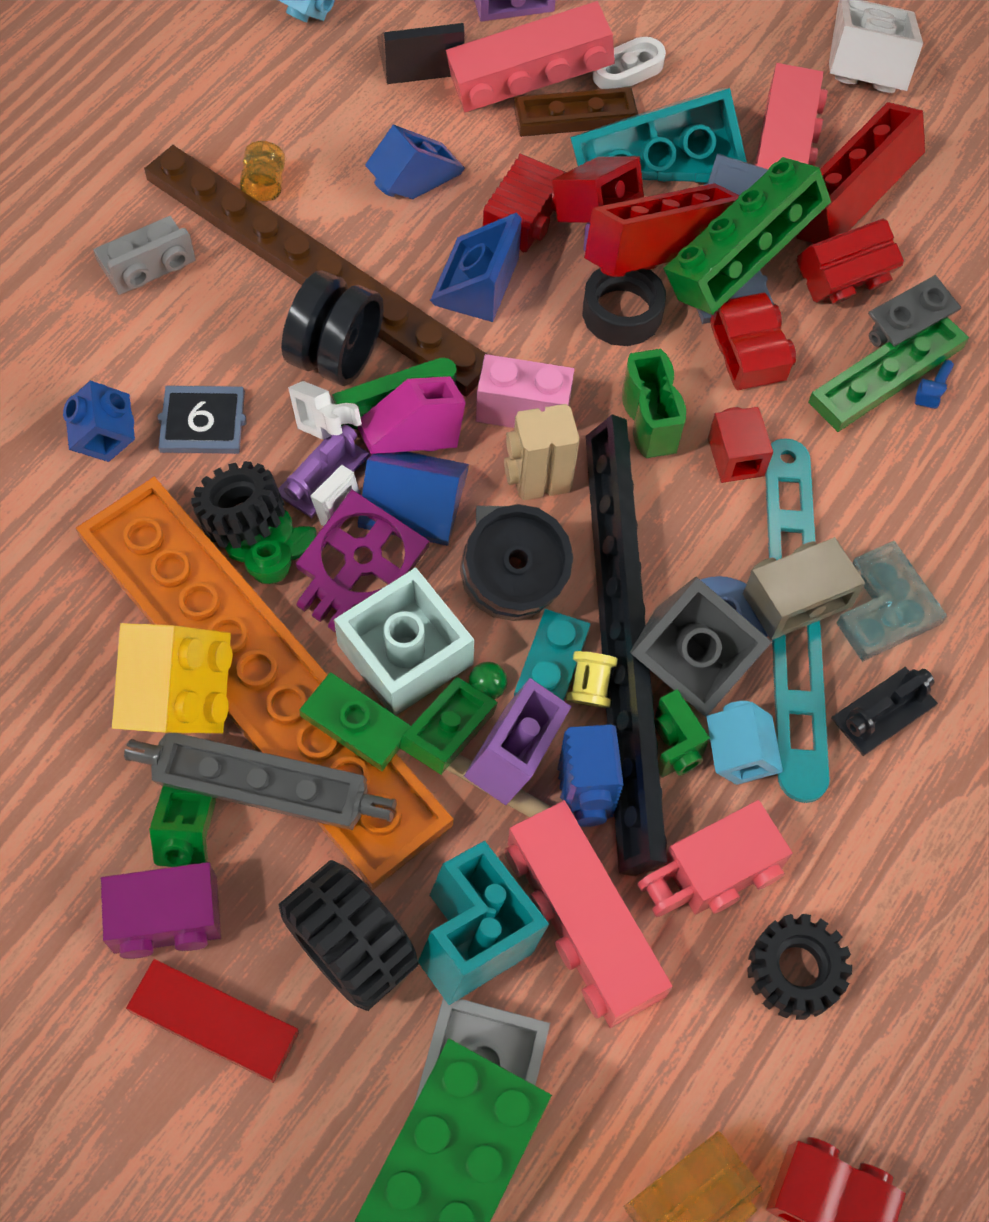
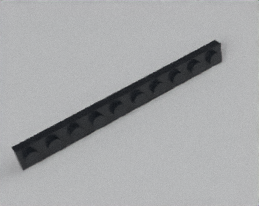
(622, 619)

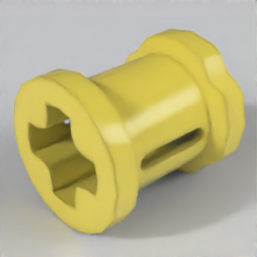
(591, 679)

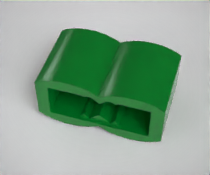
(653, 403)

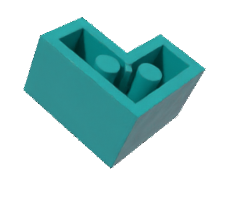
(487, 925)

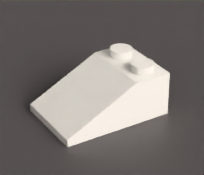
(874, 45)

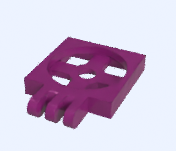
(336, 592)

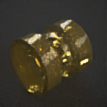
(262, 171)

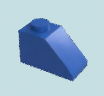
(411, 163)

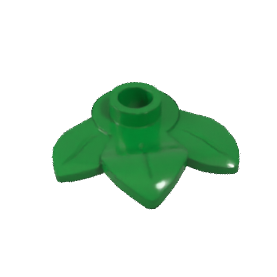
(273, 556)

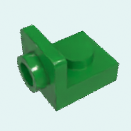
(679, 727)
(180, 828)

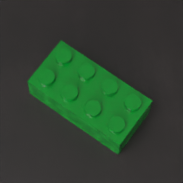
(457, 1143)

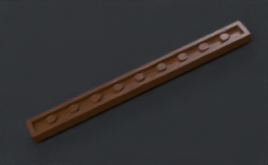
(300, 255)

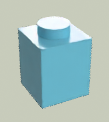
(744, 742)

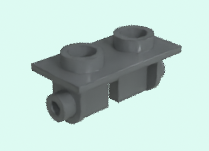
(911, 312)

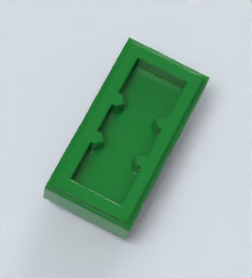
(355, 721)

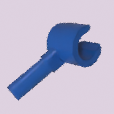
(930, 391)

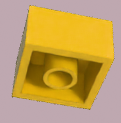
(171, 679)

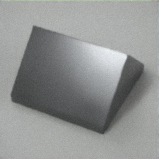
(699, 645)

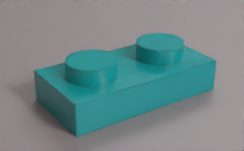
(552, 652)

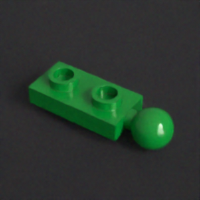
(455, 717)

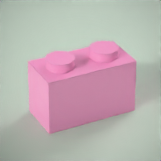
(519, 385)

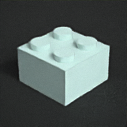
(404, 641)

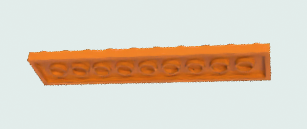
(187, 582)

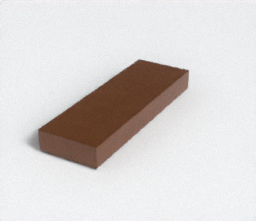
(572, 110)

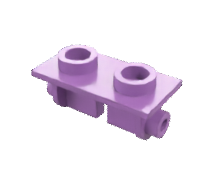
(319, 466)

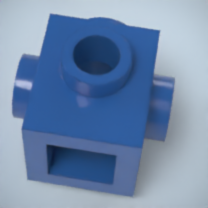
(99, 421)

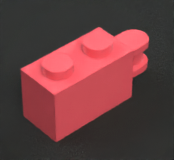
(720, 863)

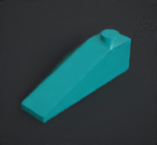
(672, 140)

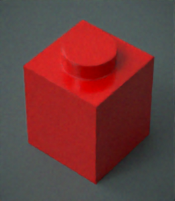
(740, 444)

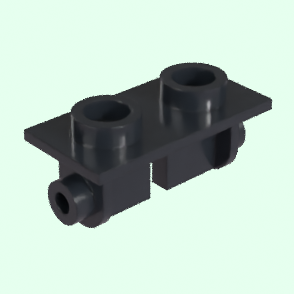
(886, 709)

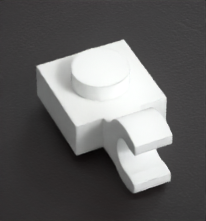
(318, 413)

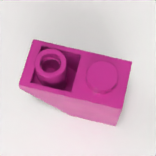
(415, 417)

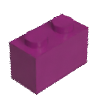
(160, 910)

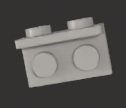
(145, 254)

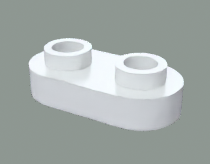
(633, 63)

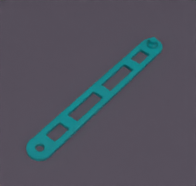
(804, 771)

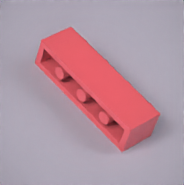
(531, 56)
(791, 116)
(587, 915)

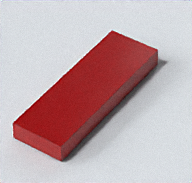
(213, 1020)

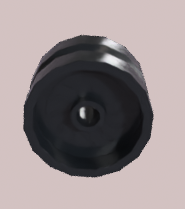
(332, 327)
(544, 564)

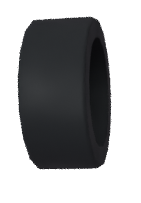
(621, 329)

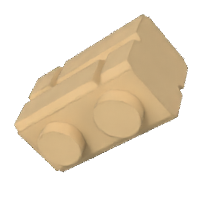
(542, 452)

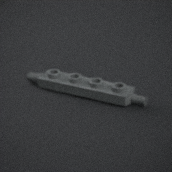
(260, 780)

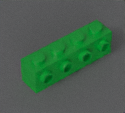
(747, 234)

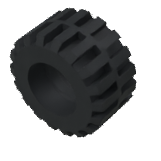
(349, 934)

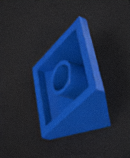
(480, 269)
(415, 491)

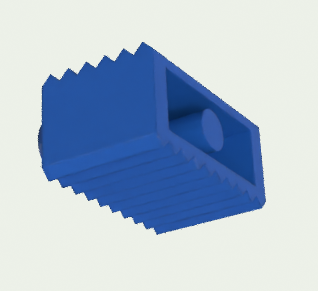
(590, 773)

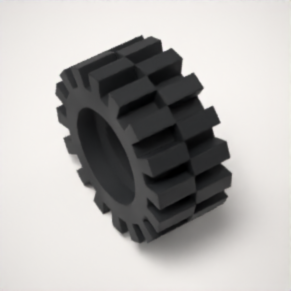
(258, 510)
(777, 989)

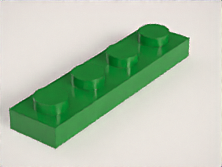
(885, 373)

